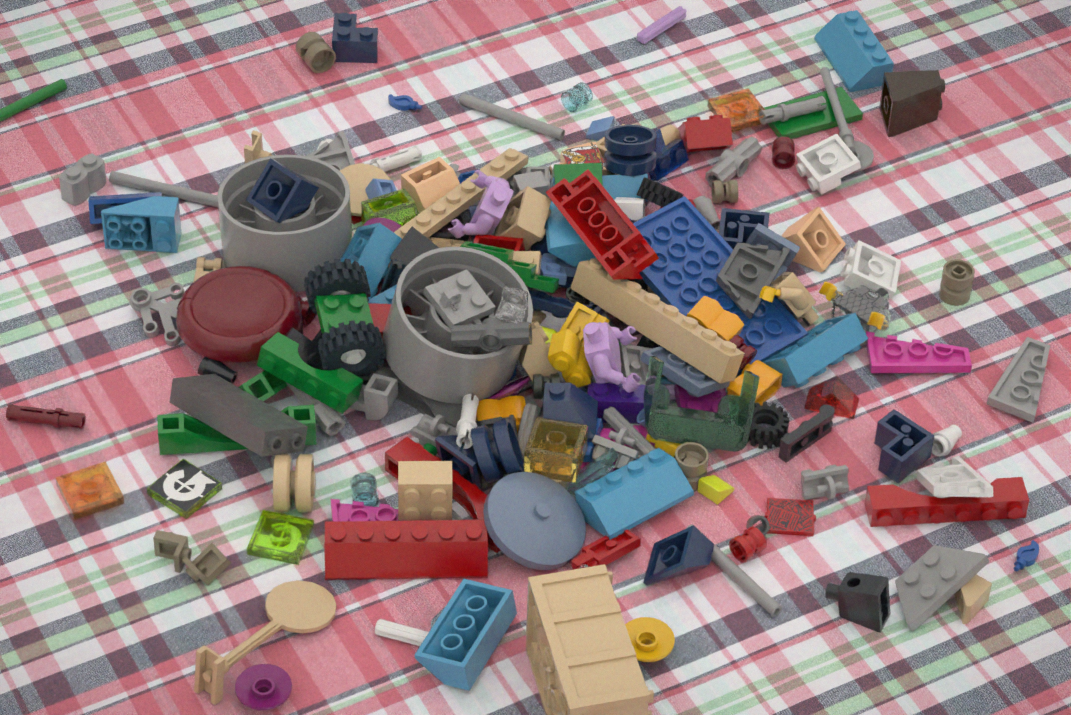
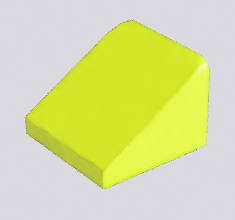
(714, 488)

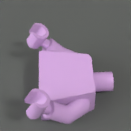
(490, 208)
(603, 353)

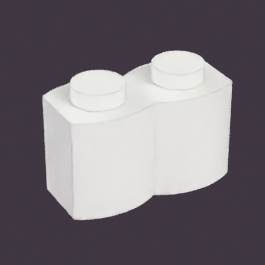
(632, 207)

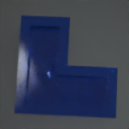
(667, 157)

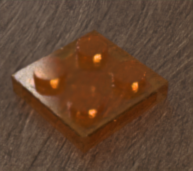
(738, 106)
(89, 490)

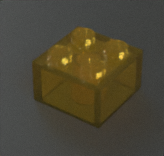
(556, 449)

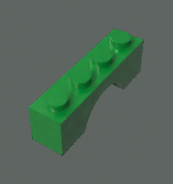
(333, 387)

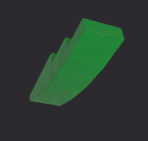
(525, 270)

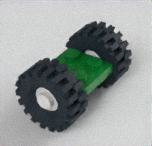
(341, 300)

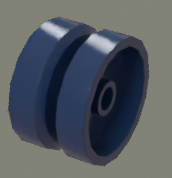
(630, 150)
(497, 450)

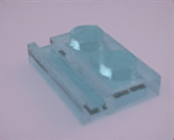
(599, 467)

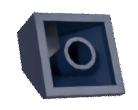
(281, 192)
(570, 404)
(462, 459)
(678, 555)

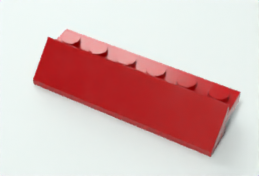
(603, 226)
(405, 549)

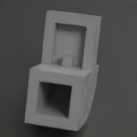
(377, 397)

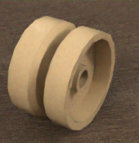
(295, 483)

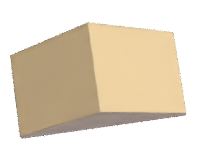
(972, 597)

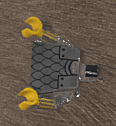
(868, 305)

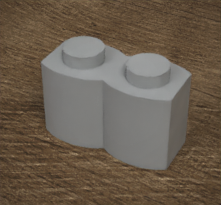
(82, 179)

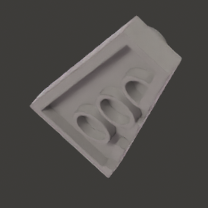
(1022, 381)

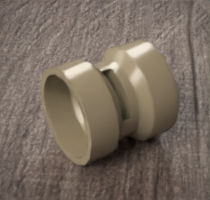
(724, 191)

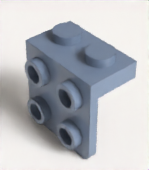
(763, 236)

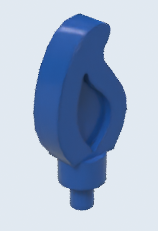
(403, 103)
(1026, 556)

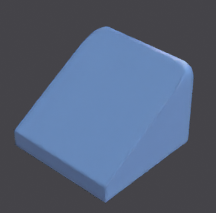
(599, 127)
(379, 187)

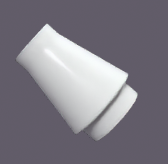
(945, 440)

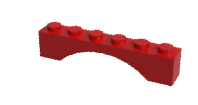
(463, 491)
(895, 506)

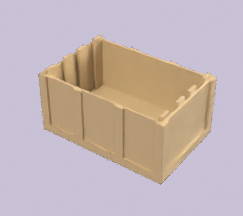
(582, 646)

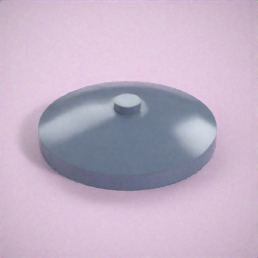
(534, 521)

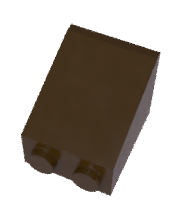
(910, 99)

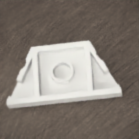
(954, 480)

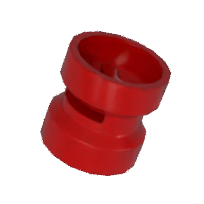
(746, 545)

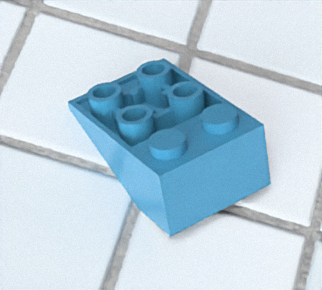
(143, 225)

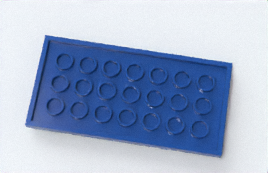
(687, 270)

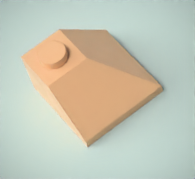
(817, 240)

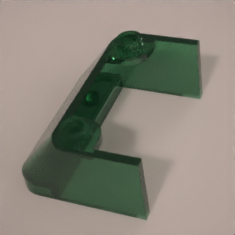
(720, 430)

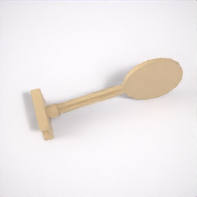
(357, 175)
(290, 606)

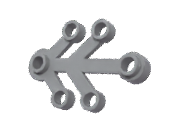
(166, 310)

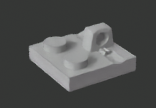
(459, 299)

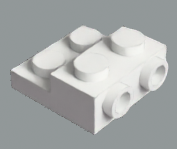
(826, 164)
(870, 268)

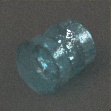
(576, 97)
(364, 489)

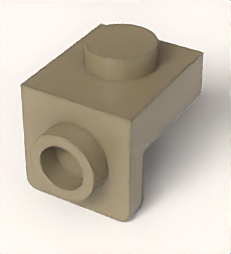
(172, 547)
(207, 565)

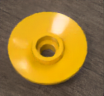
(650, 638)

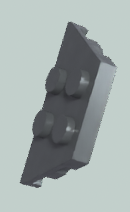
(747, 272)

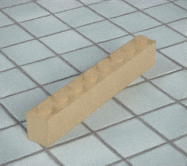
(658, 321)

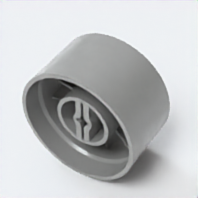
(297, 243)
(421, 344)

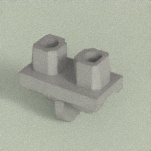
(431, 428)
(625, 453)
(824, 482)

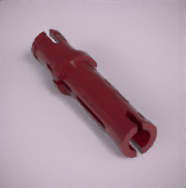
(56, 418)

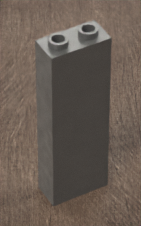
(238, 415)

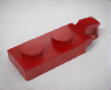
(606, 551)

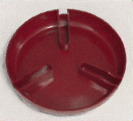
(236, 312)

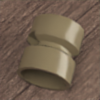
(315, 52)
(956, 282)
(693, 462)

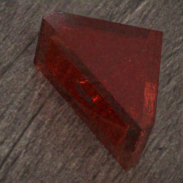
(833, 393)

